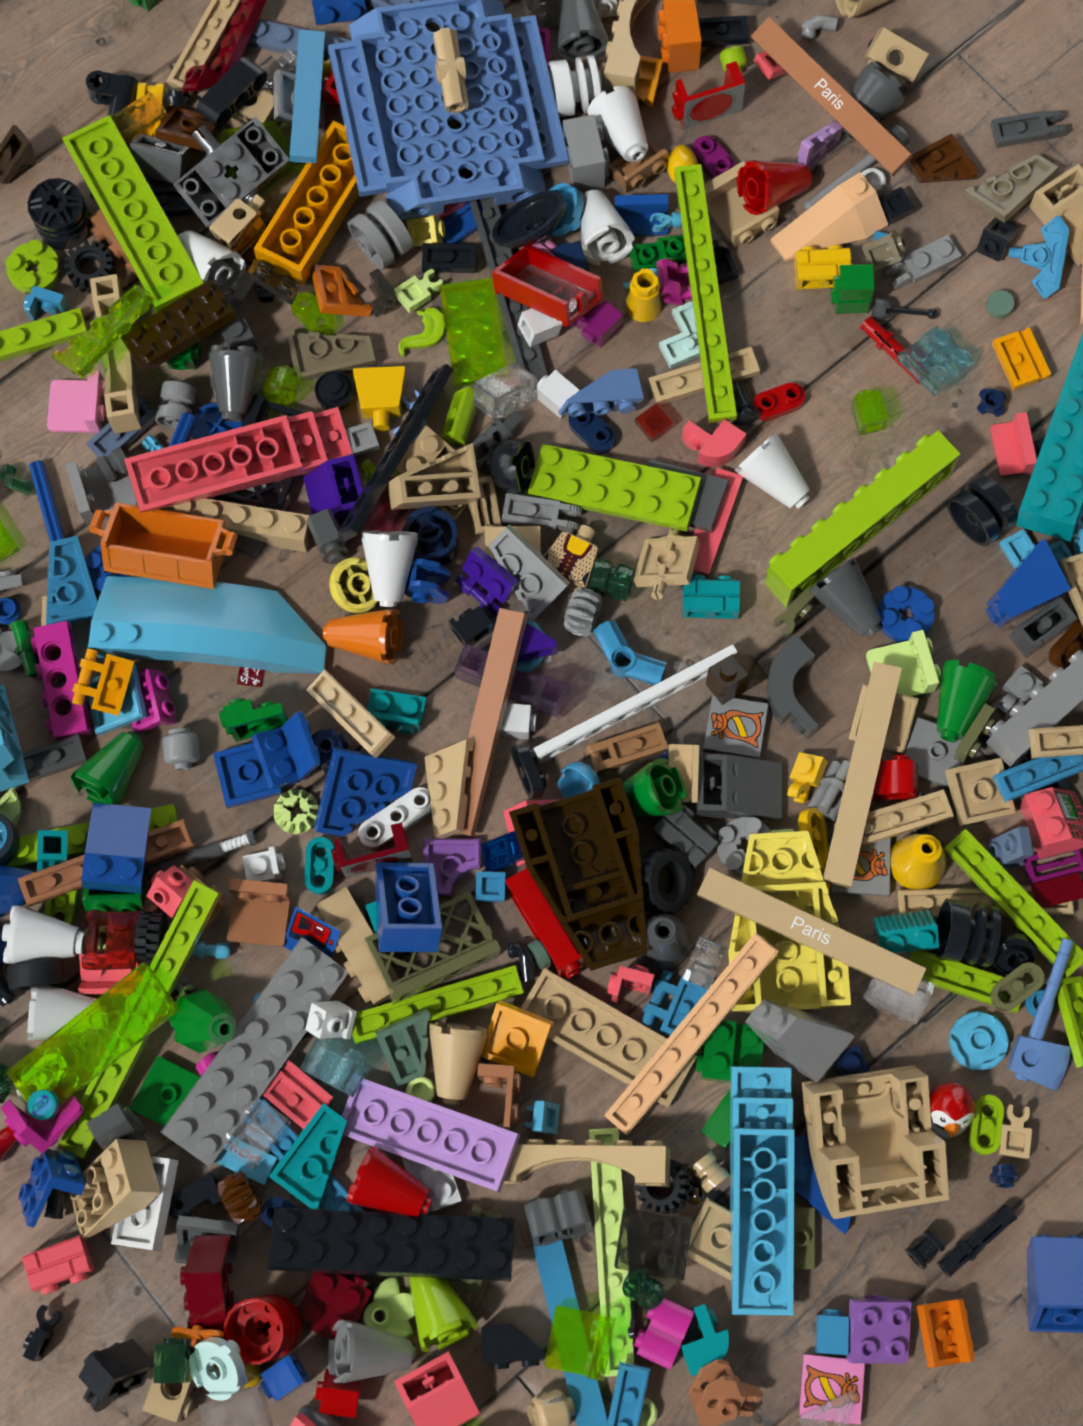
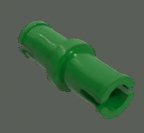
(24, 647)

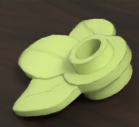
(395, 1306)

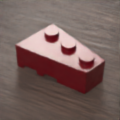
(207, 1282)

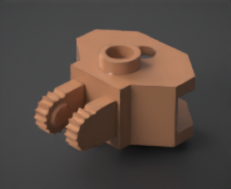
(723, 1396)

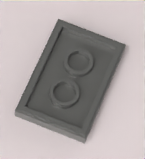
(708, 499)

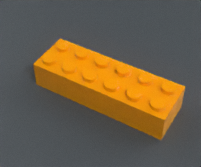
(311, 210)

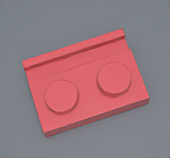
(296, 1094)

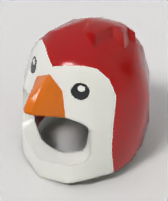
(951, 1108)

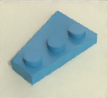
(69, 583)

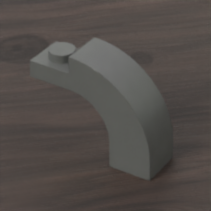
(786, 666)

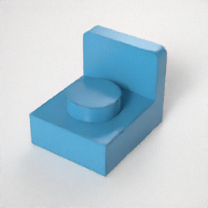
(46, 300)

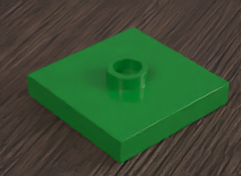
(163, 1091)

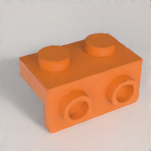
(945, 1333)

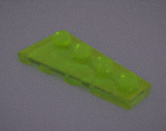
(104, 332)

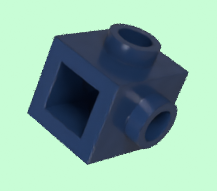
(322, 740)

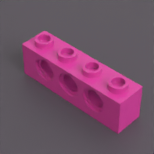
(45, 640)

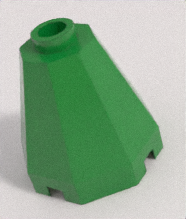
(203, 1021)

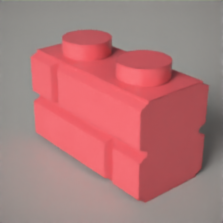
(58, 1264)

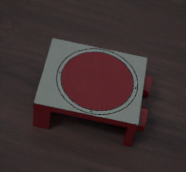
(367, 863)

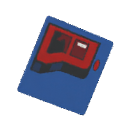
(313, 930)

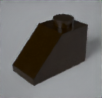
(734, 676)

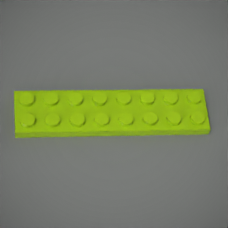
(133, 212)

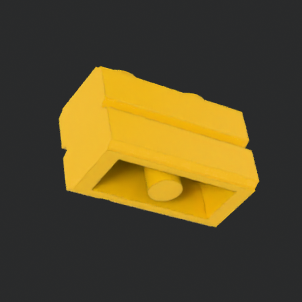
(817, 267)

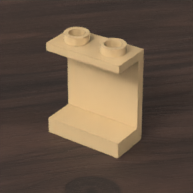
(728, 211)

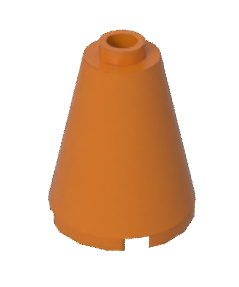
(367, 634)

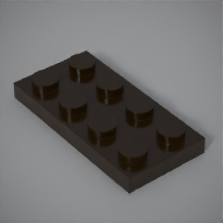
(178, 326)

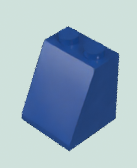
(1029, 587)
(1055, 1284)

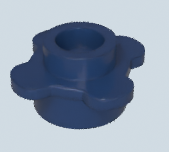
(994, 395)

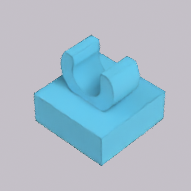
(544, 1117)

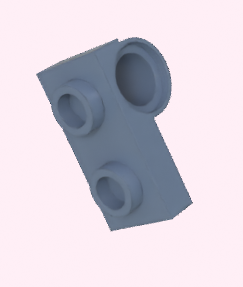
(1011, 848)

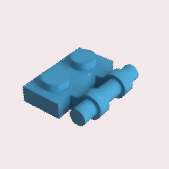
(684, 999)

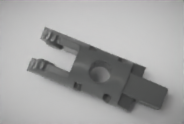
(503, 431)

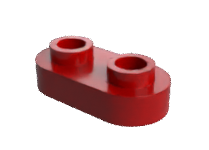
(779, 401)

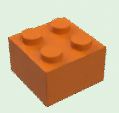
(679, 35)

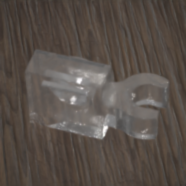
(286, 62)

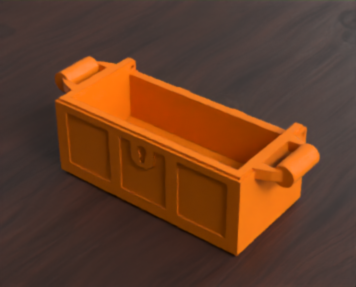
(163, 544)

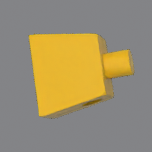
(381, 393)

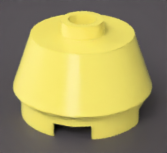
(352, 586)

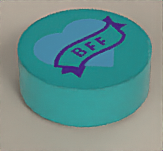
(43, 1104)

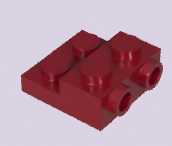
(331, 1299)

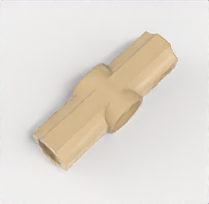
(450, 70)

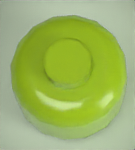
(733, 54)

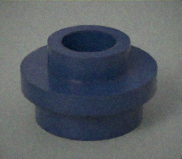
(1004, 1175)

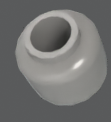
(181, 748)

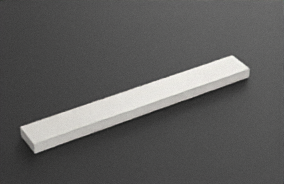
(629, 707)

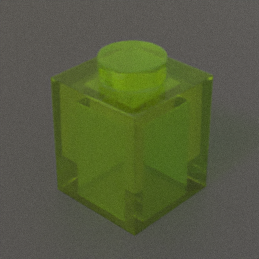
(869, 412)

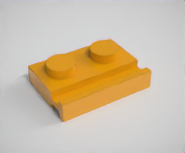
(1021, 359)

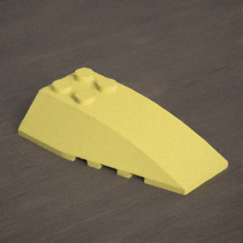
(798, 976)

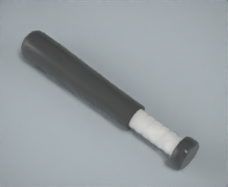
(201, 854)

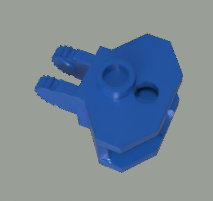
(424, 582)

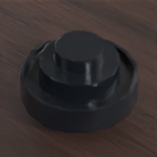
(334, 390)
(1013, 951)

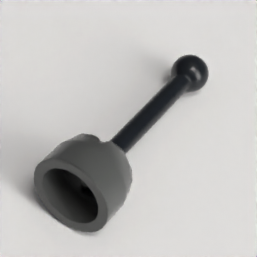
(883, 308)

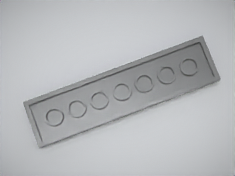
(255, 1053)

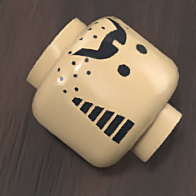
(551, 1409)

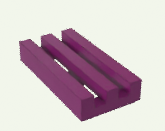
(1030, 871)

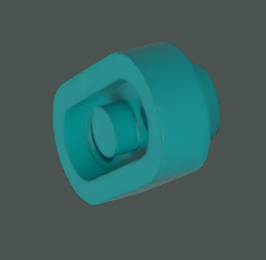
(319, 867)

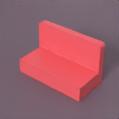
(1014, 446)

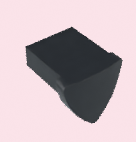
(724, 263)

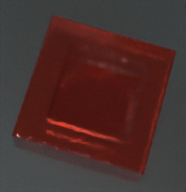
(653, 422)

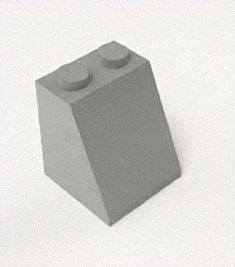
(799, 1037)

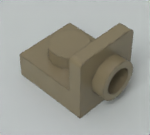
(885, 250)

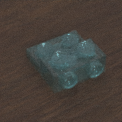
(936, 360)

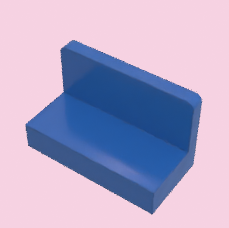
(637, 211)

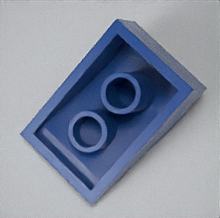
(116, 848)
(407, 907)

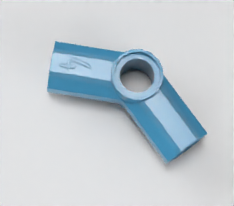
(615, 646)

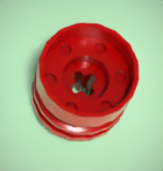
(248, 1323)

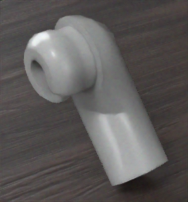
(818, 22)

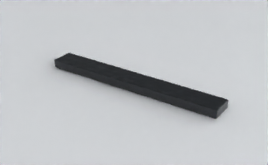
(394, 453)

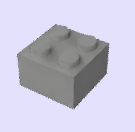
(586, 153)

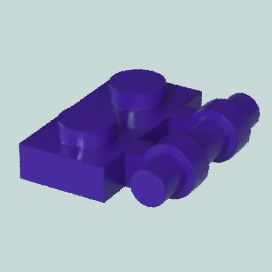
(490, 576)

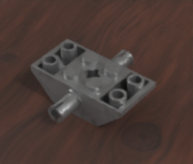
(207, 183)

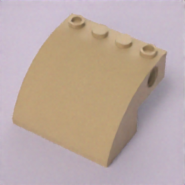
(874, 1141)

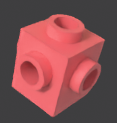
(169, 889)

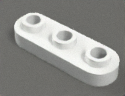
(382, 820)

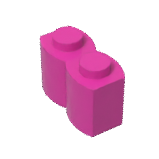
(664, 1333)

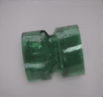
(612, 579)

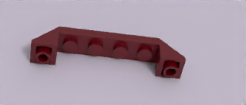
(231, 49)

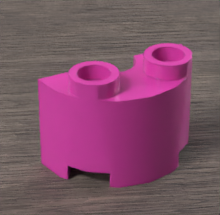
(673, 282)

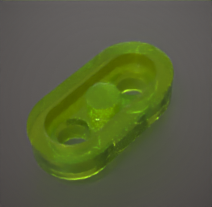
(310, 315)

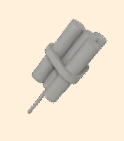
(830, 790)

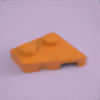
(336, 293)

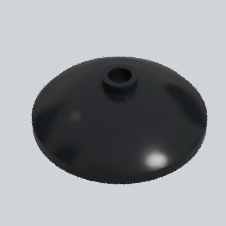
(529, 220)

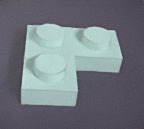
(682, 346)

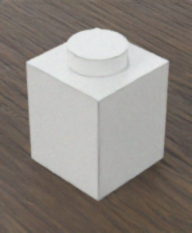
(538, 327)
(554, 391)
(518, 722)

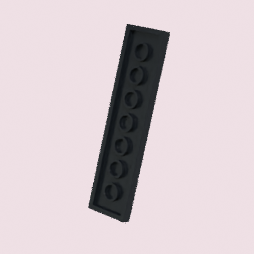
(392, 1244)

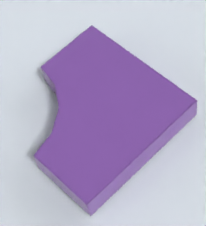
(451, 860)

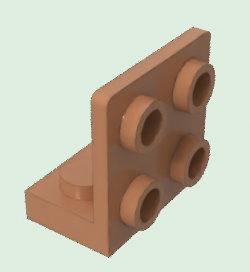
(258, 912)
(494, 1077)

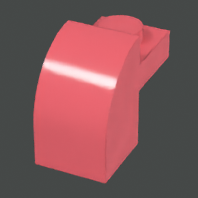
(717, 448)

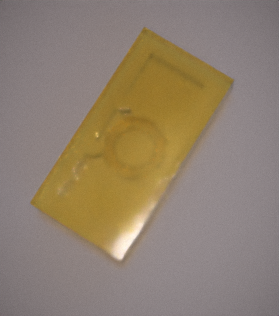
(138, 116)

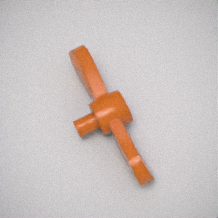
(195, 1334)

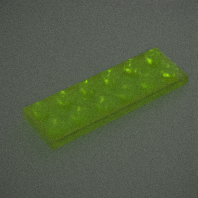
(96, 1036)

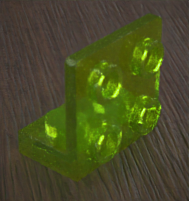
(580, 1342)

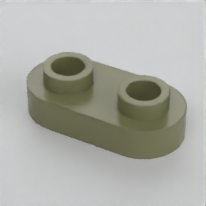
(1016, 987)

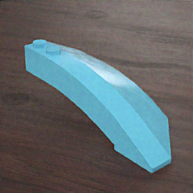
(203, 625)

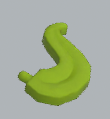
(432, 334)

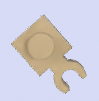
(1014, 1137)

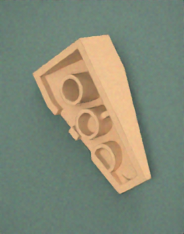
(840, 217)

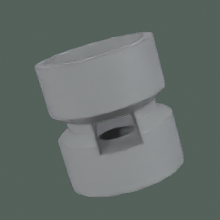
(176, 400)

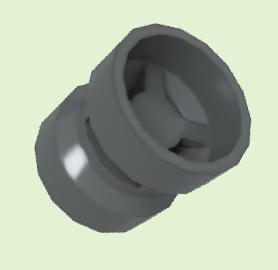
(113, 464)

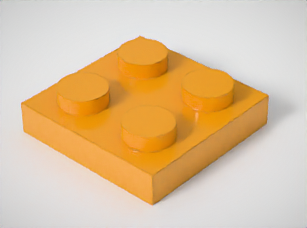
(516, 1038)

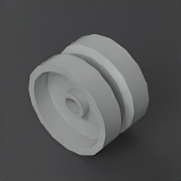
(380, 234)

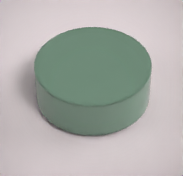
(1000, 304)
(539, 954)

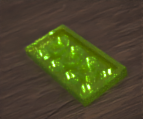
(472, 330)

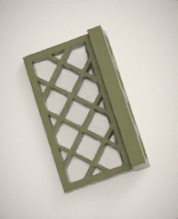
(450, 965)

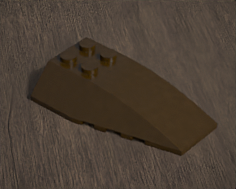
(589, 870)

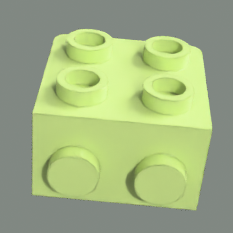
(914, 657)

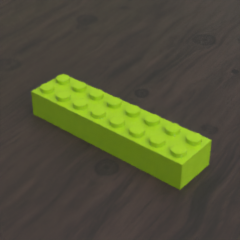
(861, 518)

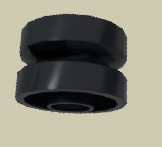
(982, 510)

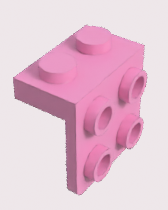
(77, 405)

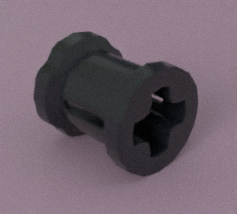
(924, 1249)

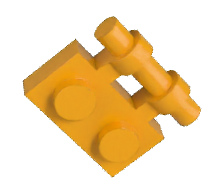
(111, 685)

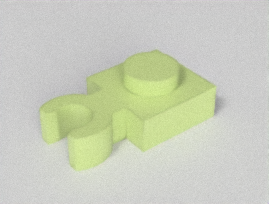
(416, 293)

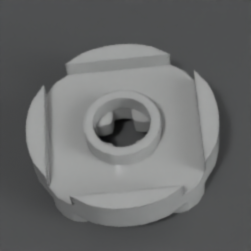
(732, 836)

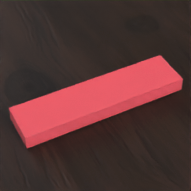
(711, 541)

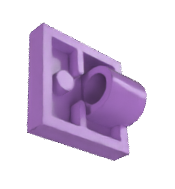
(879, 1330)

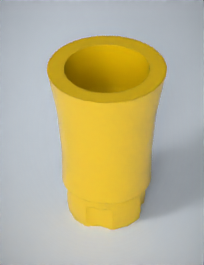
(644, 296)

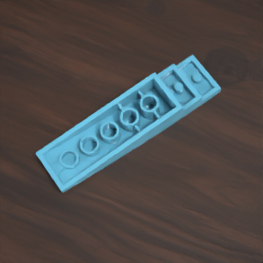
(761, 1191)

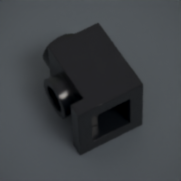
(472, 625)

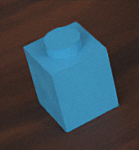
(831, 1333)

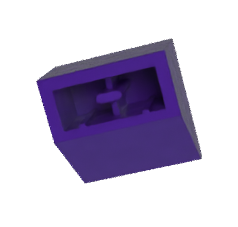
(334, 486)

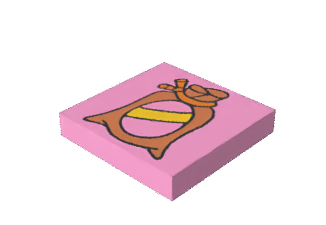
(828, 1378)

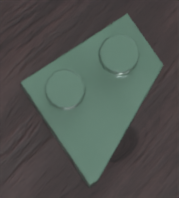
(405, 1046)

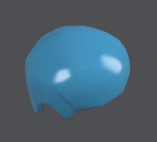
(577, 779)

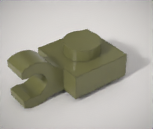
(799, 607)

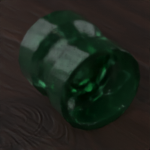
(643, 1289)

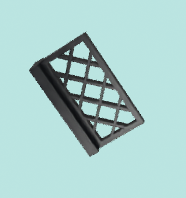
(257, 413)

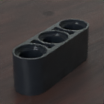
(232, 92)

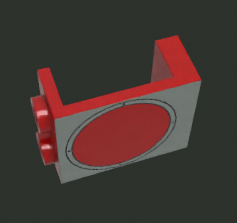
(711, 103)

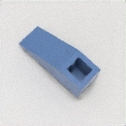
(612, 392)

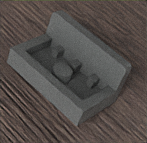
(190, 1226)

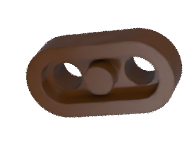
(1067, 646)

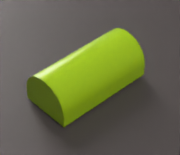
(459, 418)

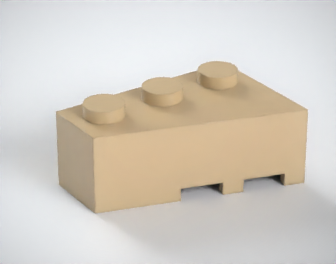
(438, 483)

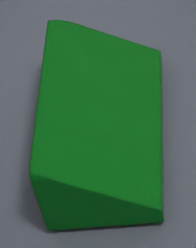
(718, 1125)

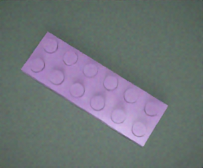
(430, 1134)

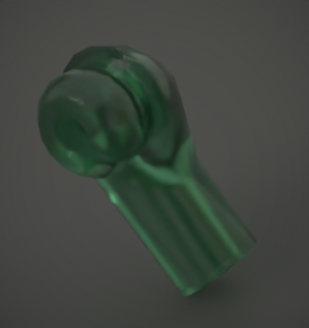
(7, 476)

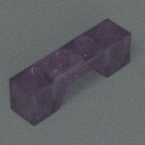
(539, 691)

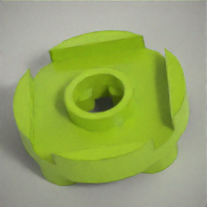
(33, 253)

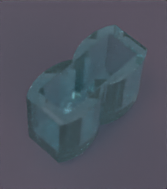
(334, 1066)

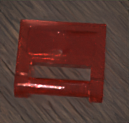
(119, 940)

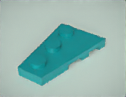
(311, 1157)

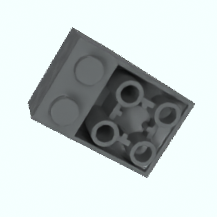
(738, 787)

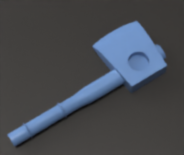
(1031, 1055)

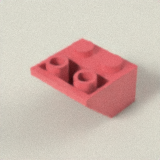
(437, 1394)

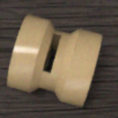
(709, 1171)

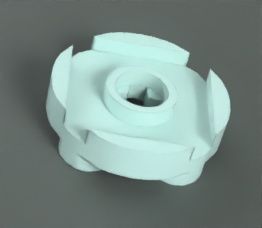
(227, 1357)

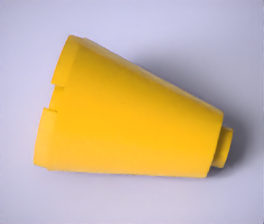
(917, 861)

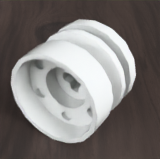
(576, 85)

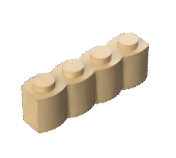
(343, 914)

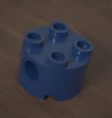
(436, 535)

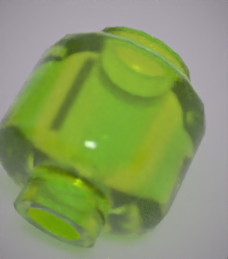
(281, 385)

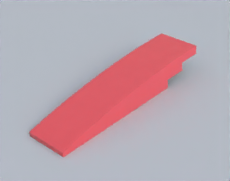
(237, 459)

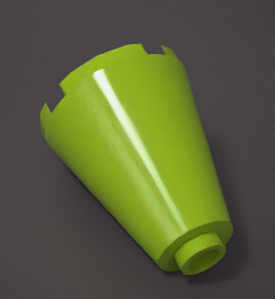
(439, 1313)

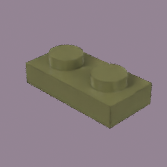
(982, 724)

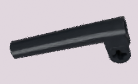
(114, 91)

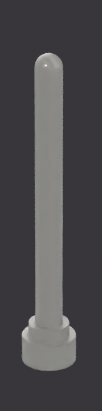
(897, 132)

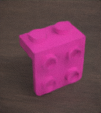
(41, 1133)

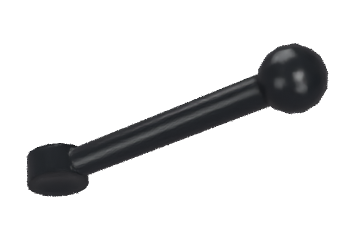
(632, 1330)

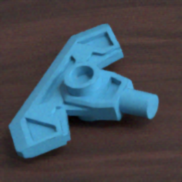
(1046, 256)

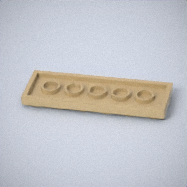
(598, 1031)

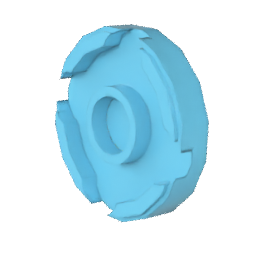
(978, 1041)

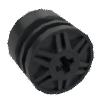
(59, 213)
(968, 932)

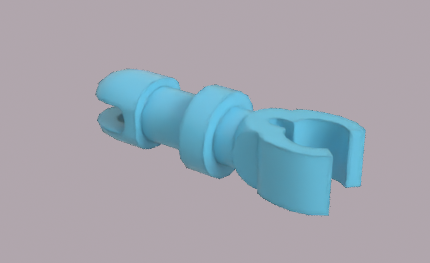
(666, 220)
(220, 950)

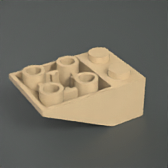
(1064, 199)
(424, 449)
(116, 1186)

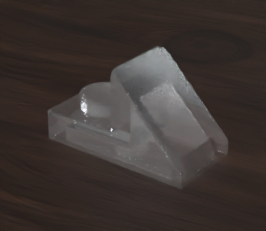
(838, 1409)

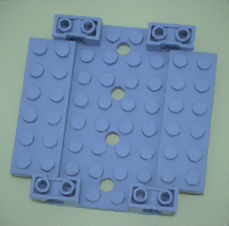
(399, 115)

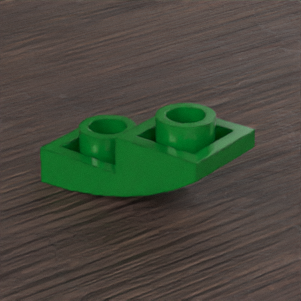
(646, 255)

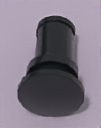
(744, 408)
(55, 1204)

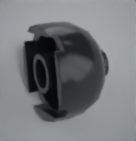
(511, 465)

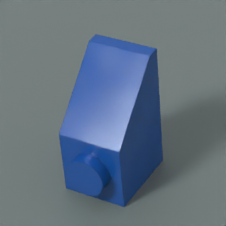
(284, 1378)

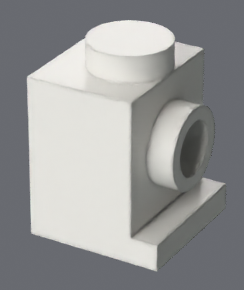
(330, 1020)

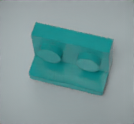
(397, 710)

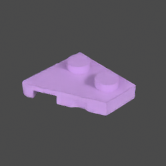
(819, 143)

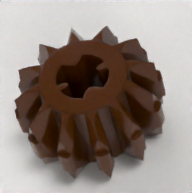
(240, 1198)

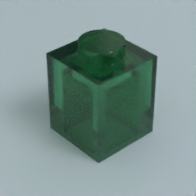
(171, 1361)

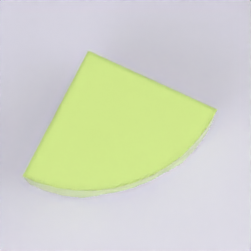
(11, 806)

